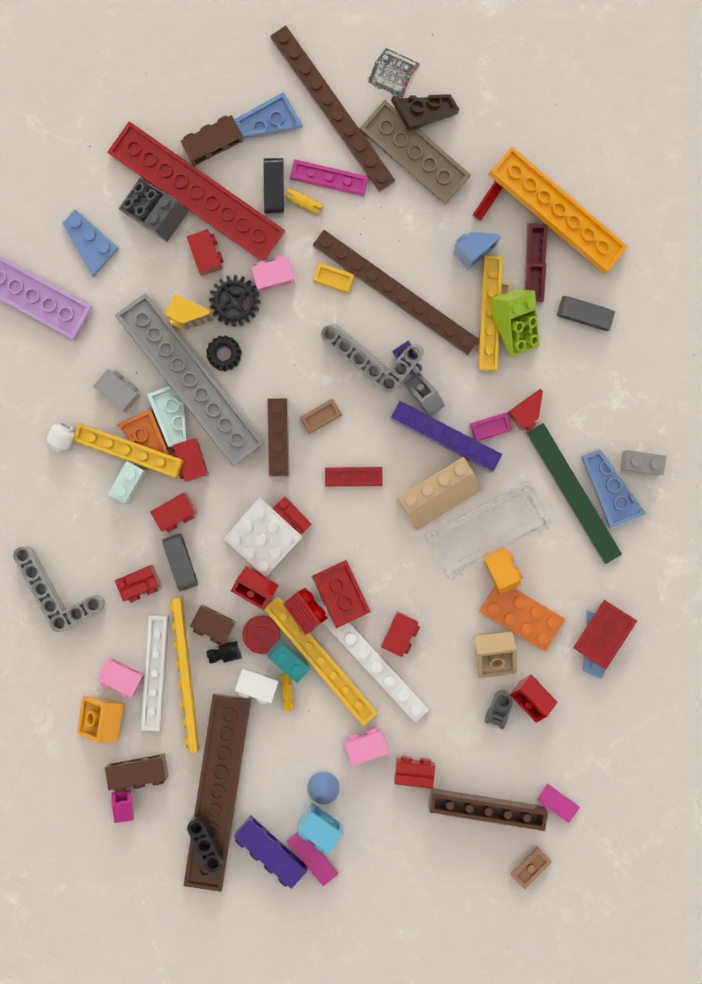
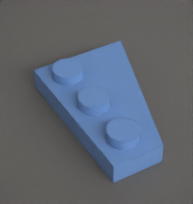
(90, 242)

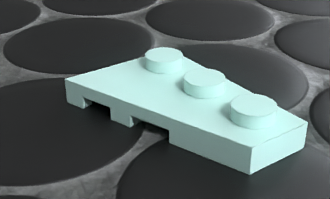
(169, 414)

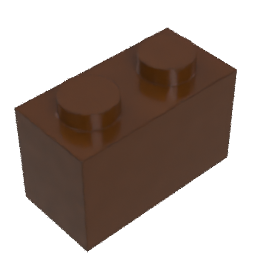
(212, 624)

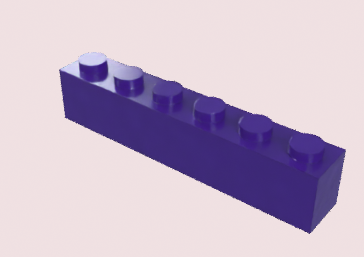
(446, 436)

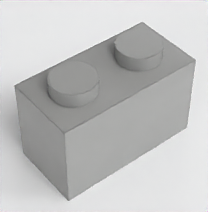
(116, 390)
(643, 462)

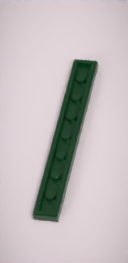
(574, 493)

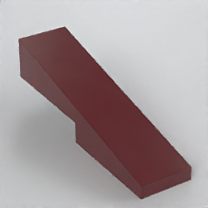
(535, 259)

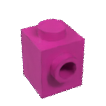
(122, 806)

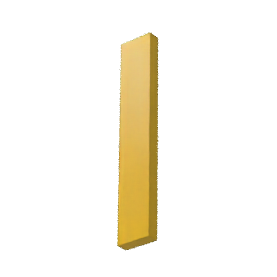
(488, 329)
(128, 450)

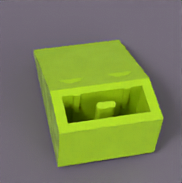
(517, 320)

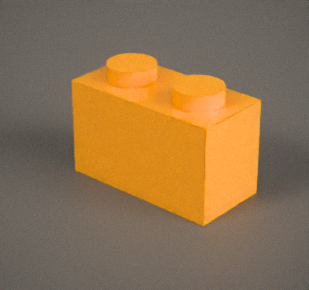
(503, 571)

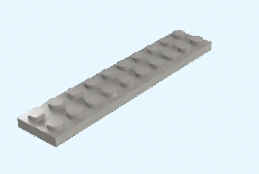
(189, 379)

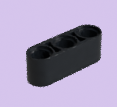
(273, 185)
(205, 853)

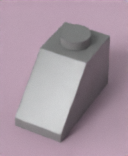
(424, 394)

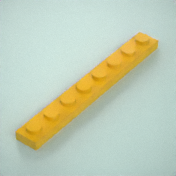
(322, 663)
(185, 681)

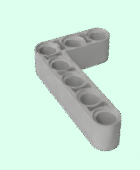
(370, 360)
(51, 594)

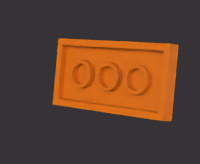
(523, 616)

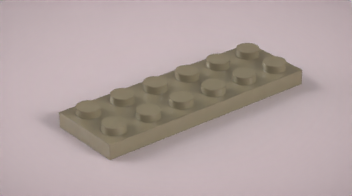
(415, 153)

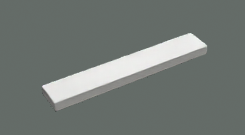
(154, 673)

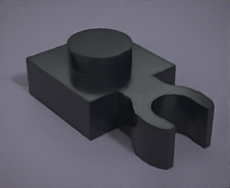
(226, 652)

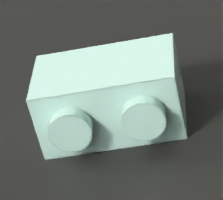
(127, 482)

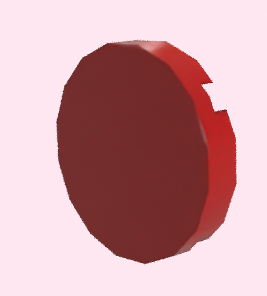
(260, 634)

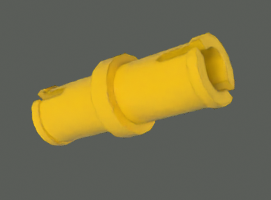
(303, 201)

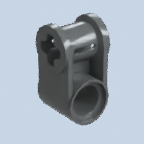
(498, 713)

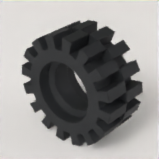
(212, 353)

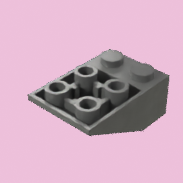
(153, 209)

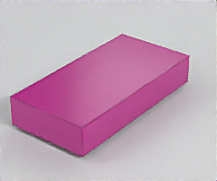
(491, 426)
(558, 803)

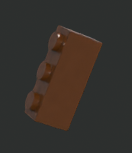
(212, 140)
(136, 773)

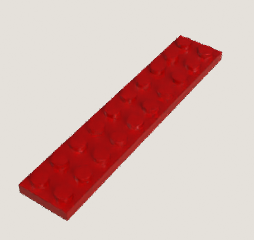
(196, 191)

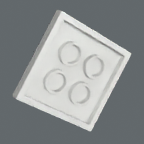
(262, 537)

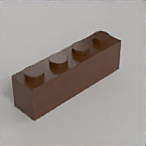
(278, 437)

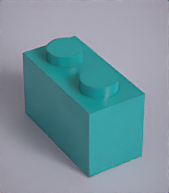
(288, 661)

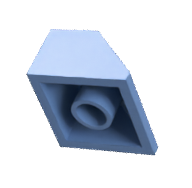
(474, 246)

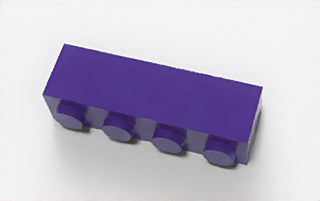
(270, 852)

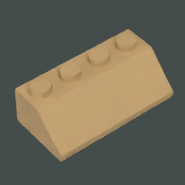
(439, 493)

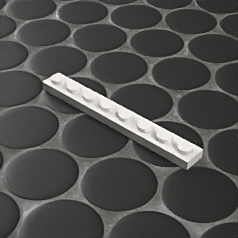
(377, 668)

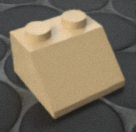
(495, 654)

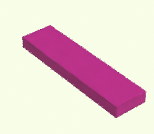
(329, 177)

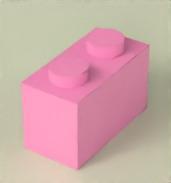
(273, 273)
(120, 677)
(366, 746)

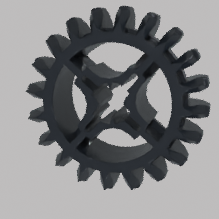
(227, 304)

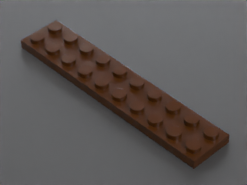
(218, 785)

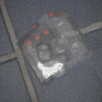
(393, 73)

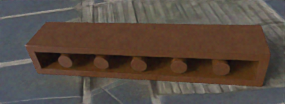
(487, 809)

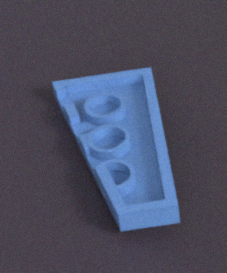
(614, 497)

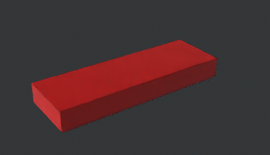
(353, 476)

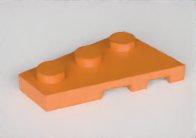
(145, 431)

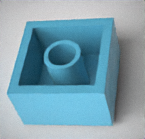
(319, 828)

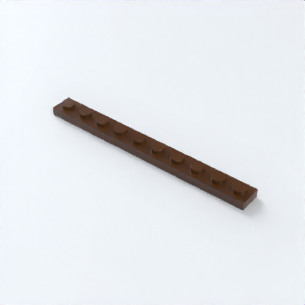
(332, 108)
(395, 292)

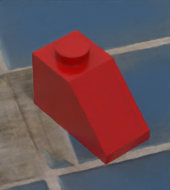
(527, 411)

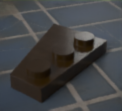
(424, 110)

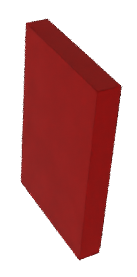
(341, 594)
(605, 634)

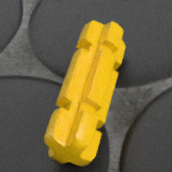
(287, 694)

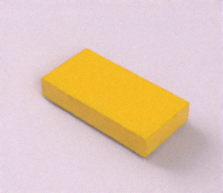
(333, 278)

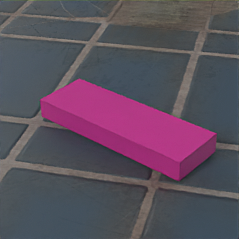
(313, 859)

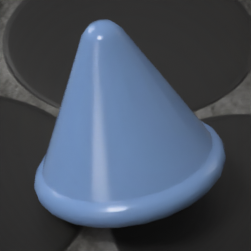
(323, 788)

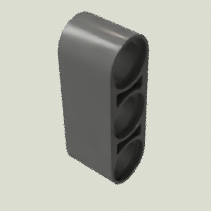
(585, 313)
(180, 562)

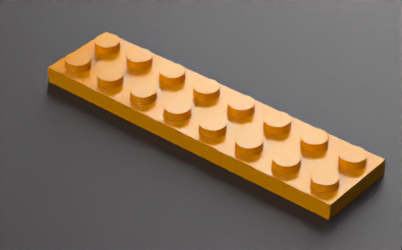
(558, 210)

